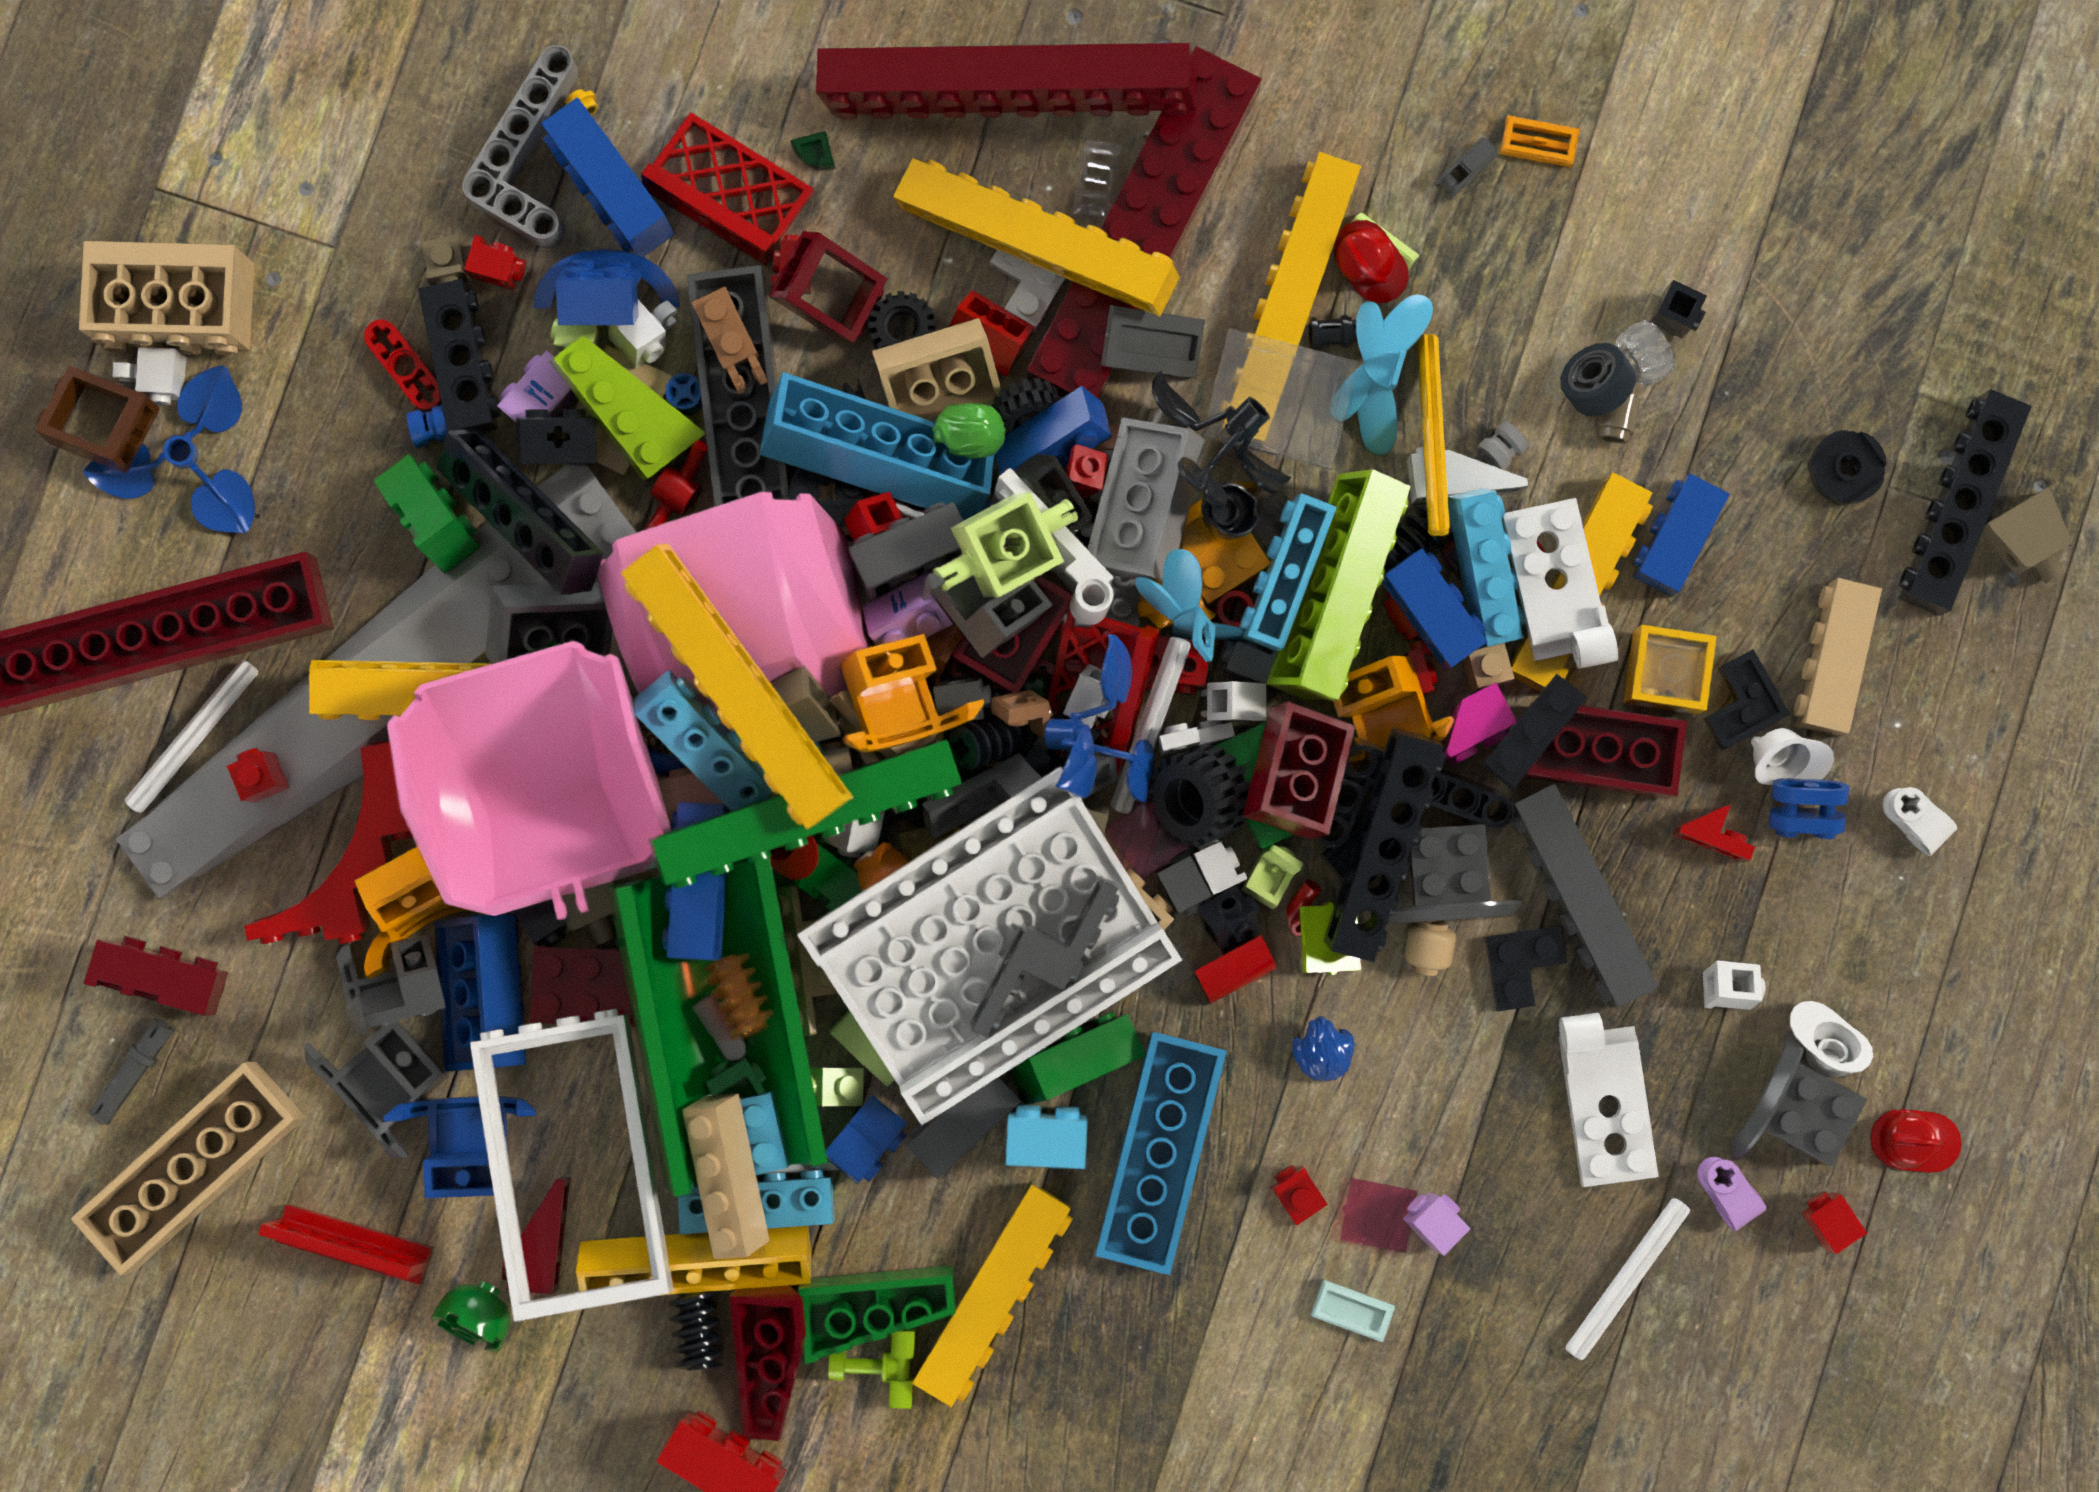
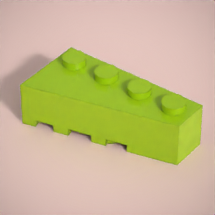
(627, 410)

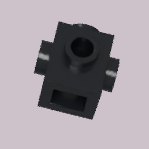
(1230, 918)

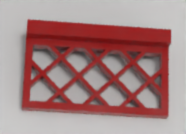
(709, 213)
(1125, 715)
(350, 1243)

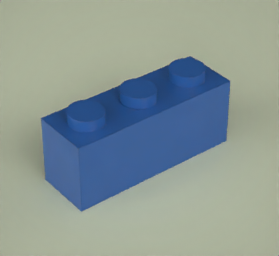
(1067, 423)
(1679, 534)
(1434, 608)

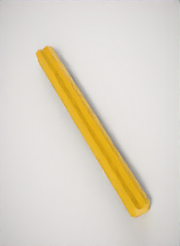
(1433, 435)

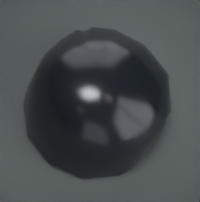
(1236, 517)

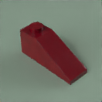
(544, 1240)

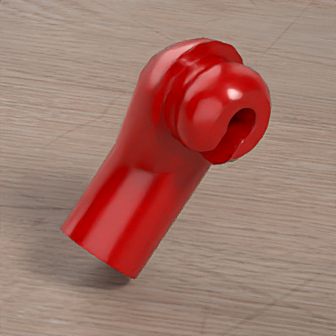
(1303, 897)

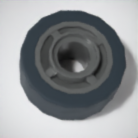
(1598, 379)

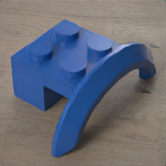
(601, 287)
(457, 1143)

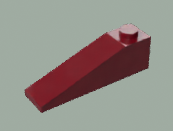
(768, 1350)

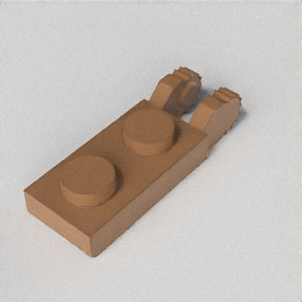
(728, 336)

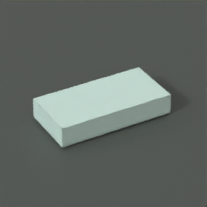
(1352, 1310)

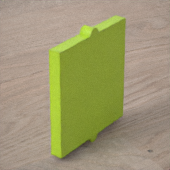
(1315, 953)

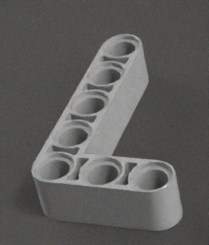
(520, 148)

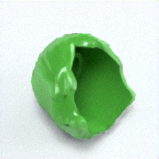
(970, 430)

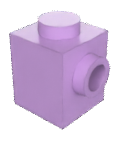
(1436, 1221)

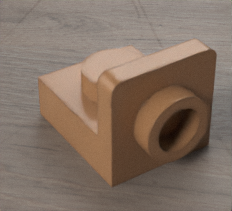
(1023, 708)

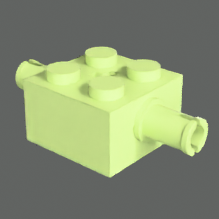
(1027, 556)

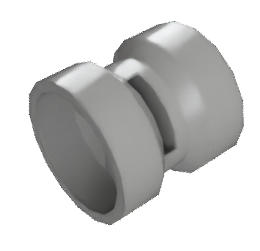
(1502, 446)

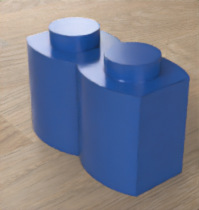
(865, 1140)

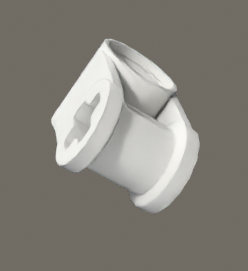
(1922, 823)

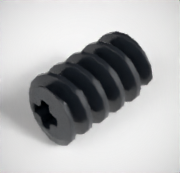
(1412, 538)
(987, 742)
(695, 1331)

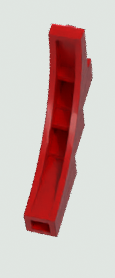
(337, 901)

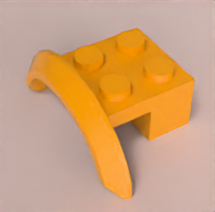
(1223, 563)
(894, 697)
(1388, 697)
(400, 901)

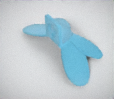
(1383, 352)
(1180, 600)

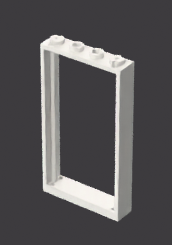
(534, 1036)

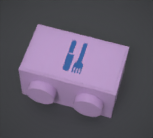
(537, 389)
(904, 614)

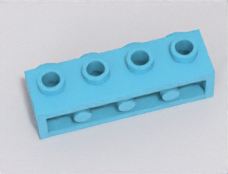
(1485, 565)
(1289, 571)
(701, 741)
(784, 1202)

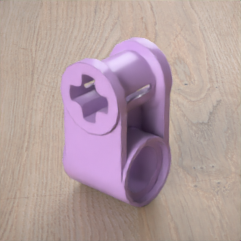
(1734, 1196)

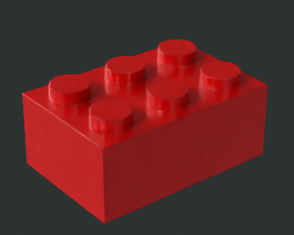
(718, 1459)

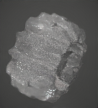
(1647, 352)

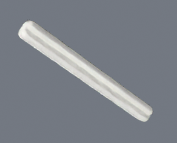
(1154, 712)
(191, 736)
(1627, 1279)

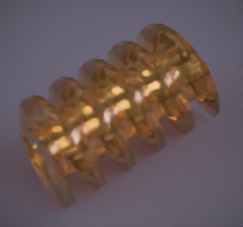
(738, 996)

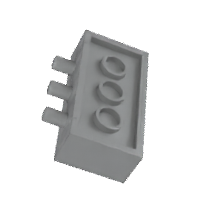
(1143, 499)

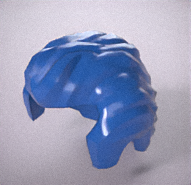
(1323, 1051)

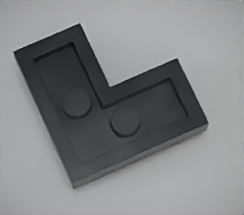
(1755, 704)
(1512, 957)

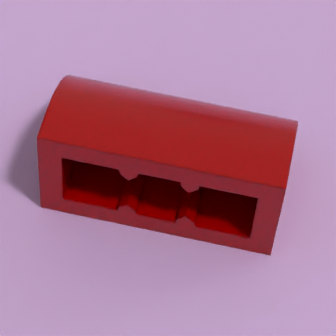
(1004, 330)
(1235, 969)

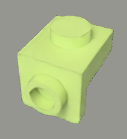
(1272, 875)
(838, 1086)

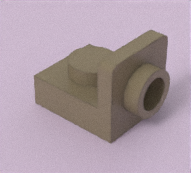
(444, 260)

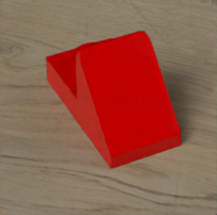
(1706, 833)

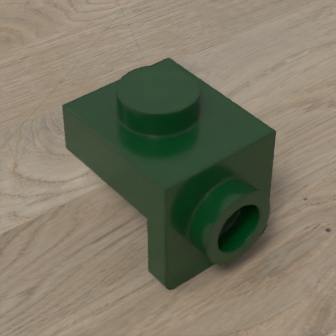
(725, 1075)

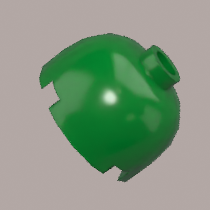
(474, 1315)

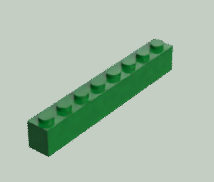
(767, 824)

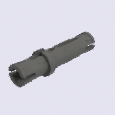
(139, 1060)

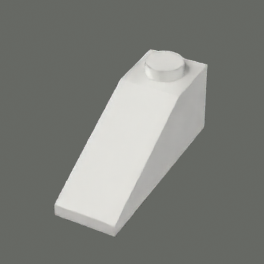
(1462, 476)

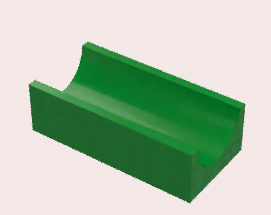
(674, 1041)

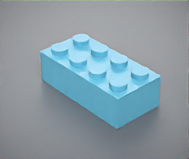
(1046, 1138)

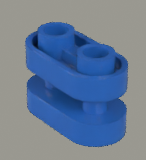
(1822, 821)

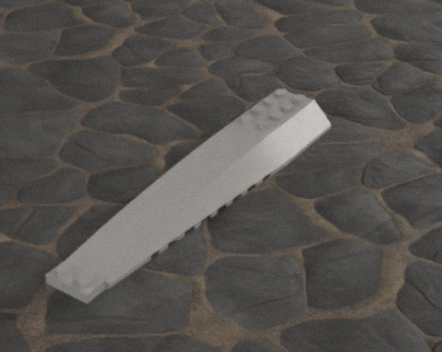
(429, 622)

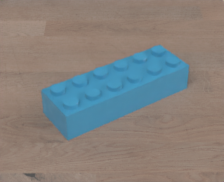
(870, 447)
(1160, 1153)

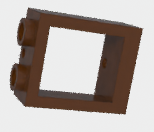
(126, 435)

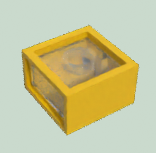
(1669, 669)

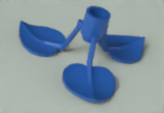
(224, 501)
(1073, 735)

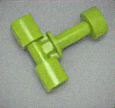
(893, 1368)

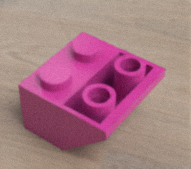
(1477, 719)

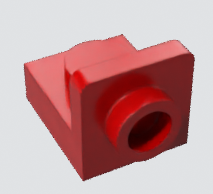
(1087, 470)
(1425, 671)
(1298, 1193)

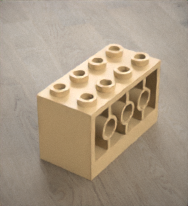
(166, 296)

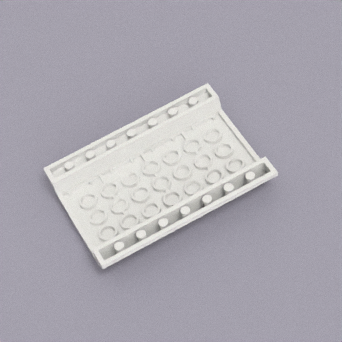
(933, 934)

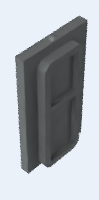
(1152, 342)

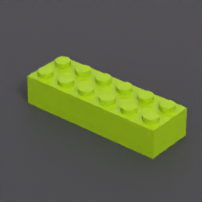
(1341, 586)

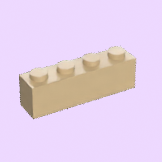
(1838, 657)
(726, 1176)

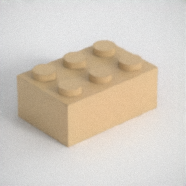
(939, 370)

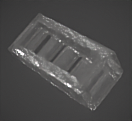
(1102, 148)

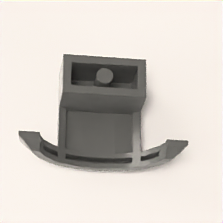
(987, 620)
(1451, 877)
(392, 995)
(382, 1075)
(1801, 1110)

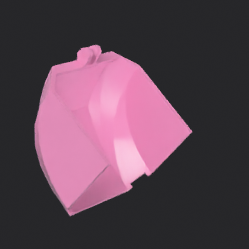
(771, 573)
(528, 780)

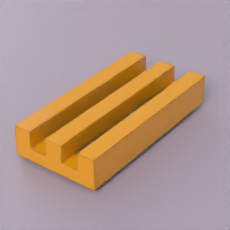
(1535, 154)

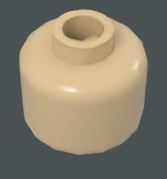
(1430, 946)

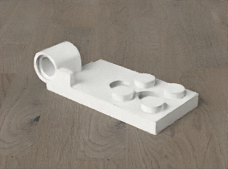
(1080, 569)
(1563, 618)
(1597, 1066)

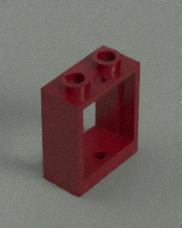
(798, 273)

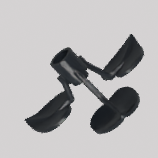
(1242, 424)

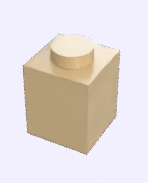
(1487, 667)

